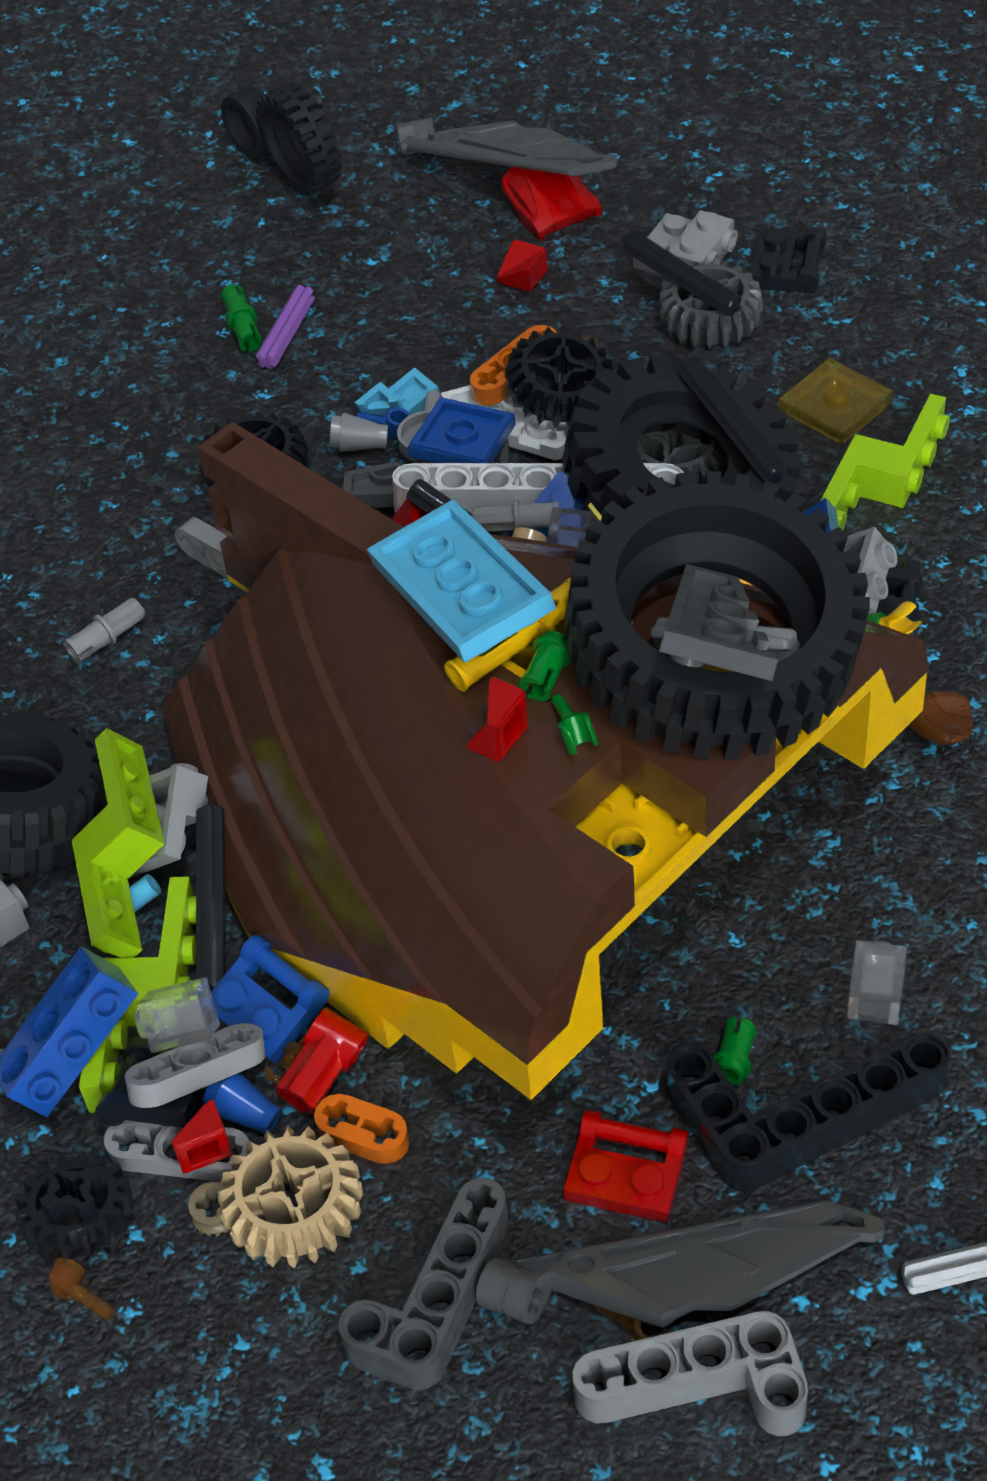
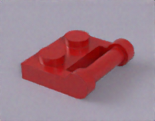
(624, 1181)

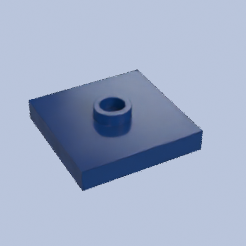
(461, 433)

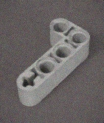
(690, 1381)

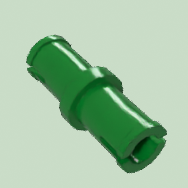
(241, 318)

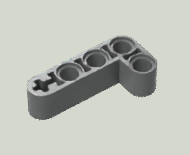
(438, 1280)

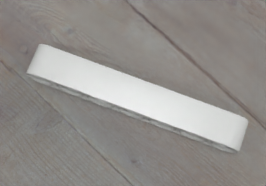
(491, 482)

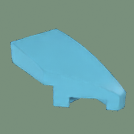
(405, 393)

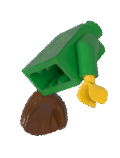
(945, 714)

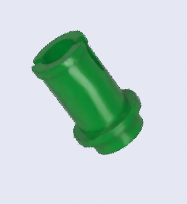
(545, 665)
(735, 1050)

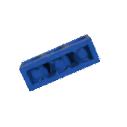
(64, 1031)

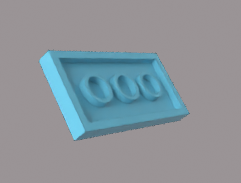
(461, 580)

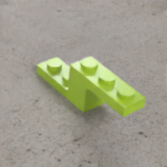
(885, 469)
(117, 845)
(146, 974)

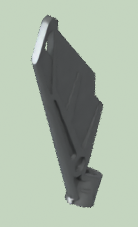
(504, 145)
(681, 1268)

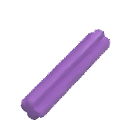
(285, 327)

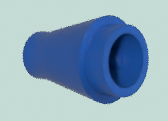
(243, 1103)

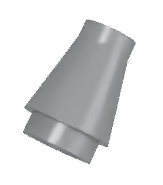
(356, 433)

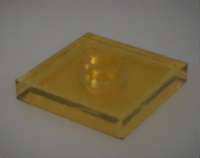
(836, 400)

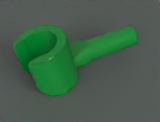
(574, 727)

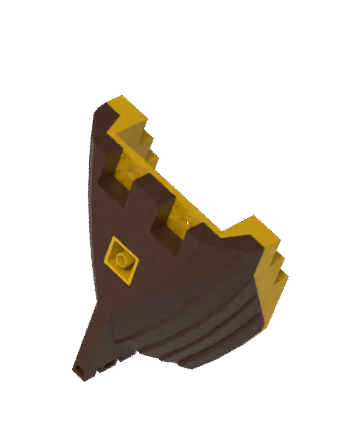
(391, 854)

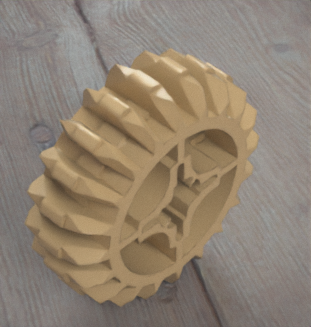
(314, 1173)

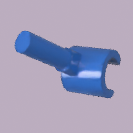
(392, 419)

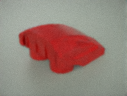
(548, 200)

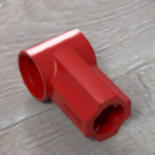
(327, 1050)

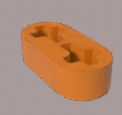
(364, 1123)

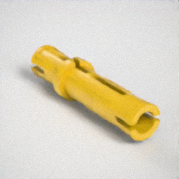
(467, 673)

